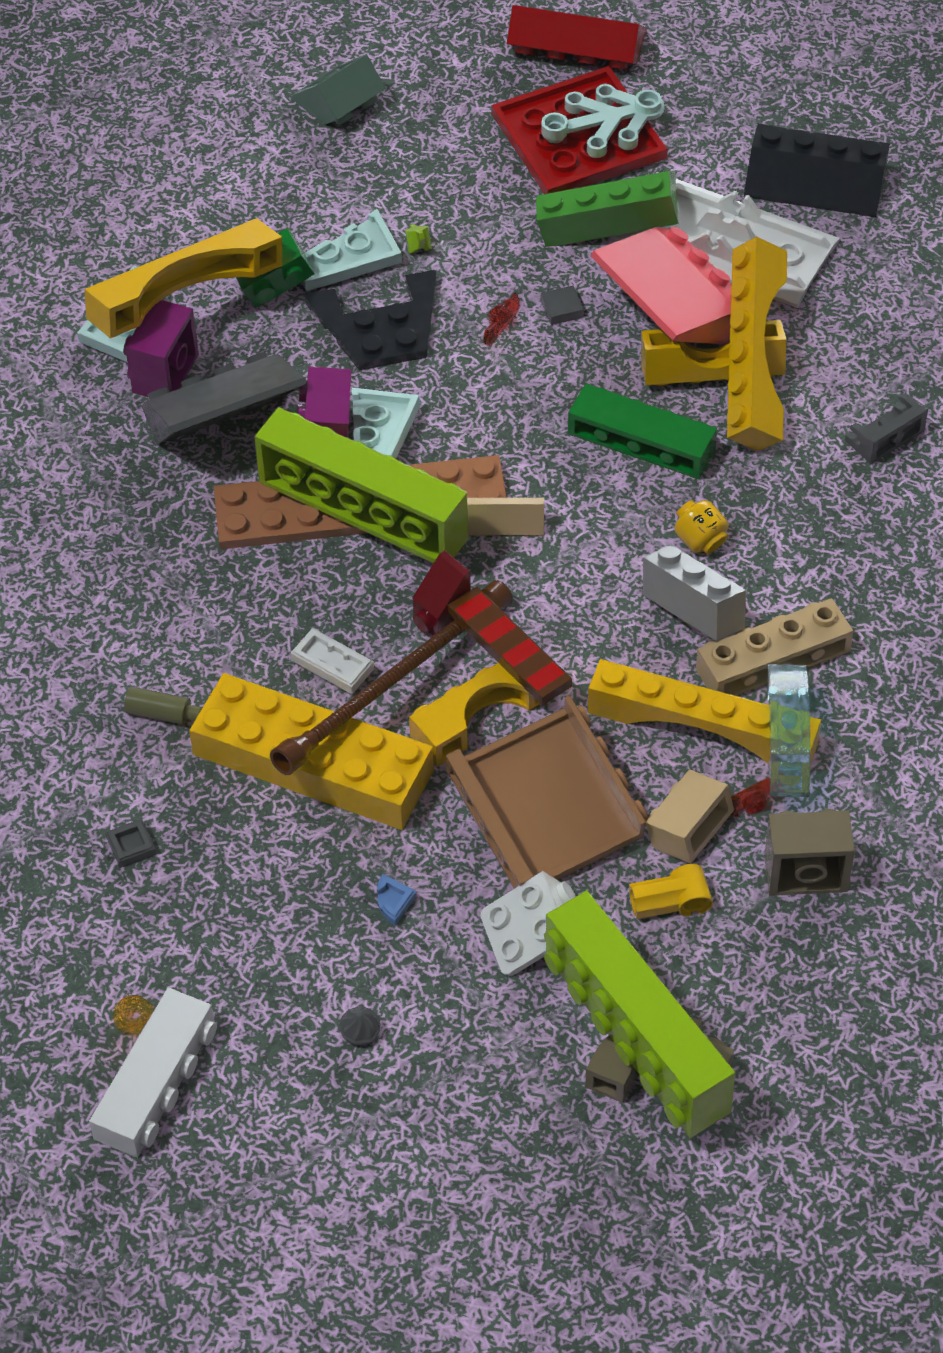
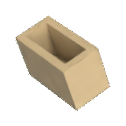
(689, 816)

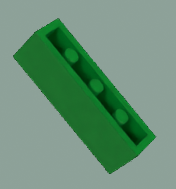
(642, 431)

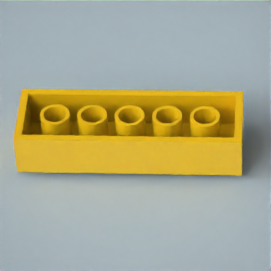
(351, 768)

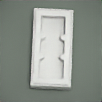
(332, 661)

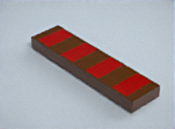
(509, 645)

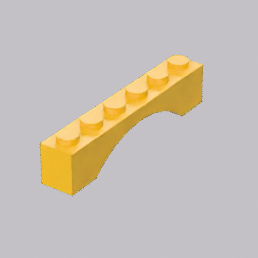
(125, 299)
(754, 407)
(642, 696)

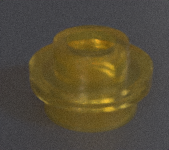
(128, 1005)

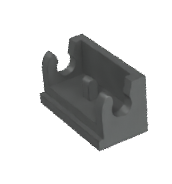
(889, 430)

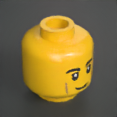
(701, 526)

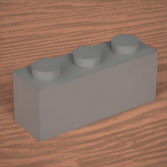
(694, 592)

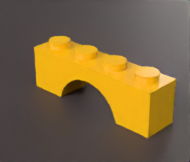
(679, 362)
(446, 719)

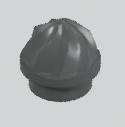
(359, 1025)

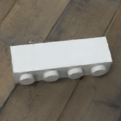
(152, 1073)

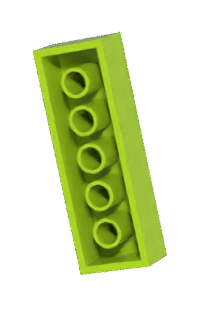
(361, 486)
(638, 1015)

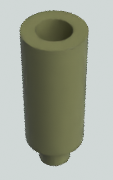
(160, 706)

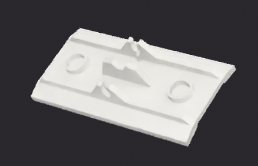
(722, 223)

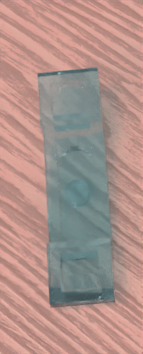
(789, 730)

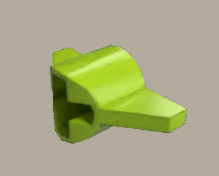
(418, 238)

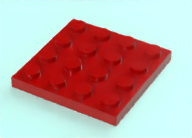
(567, 163)

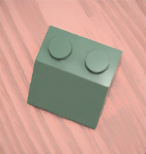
(341, 91)

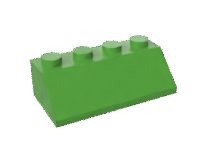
(608, 209)

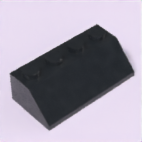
(816, 170)

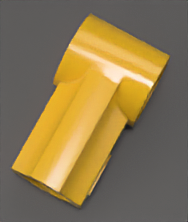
(681, 891)

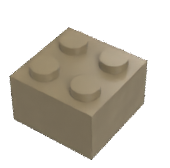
(809, 852)

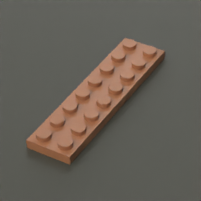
(261, 516)

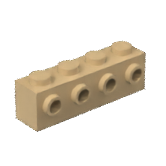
(799, 638)

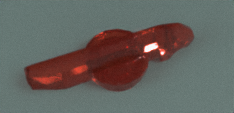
(500, 317)
(752, 798)

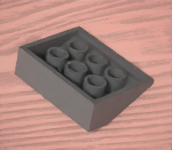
(220, 397)

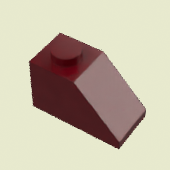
(441, 586)

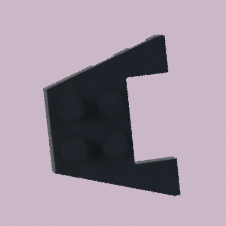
(382, 333)

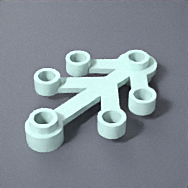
(642, 107)

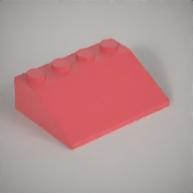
(672, 284)

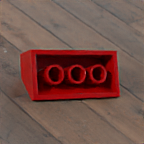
(575, 35)

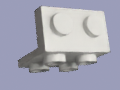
(519, 921)

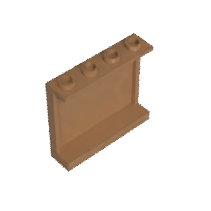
(548, 797)

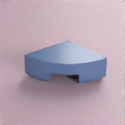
(394, 898)

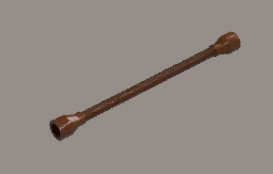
(295, 751)

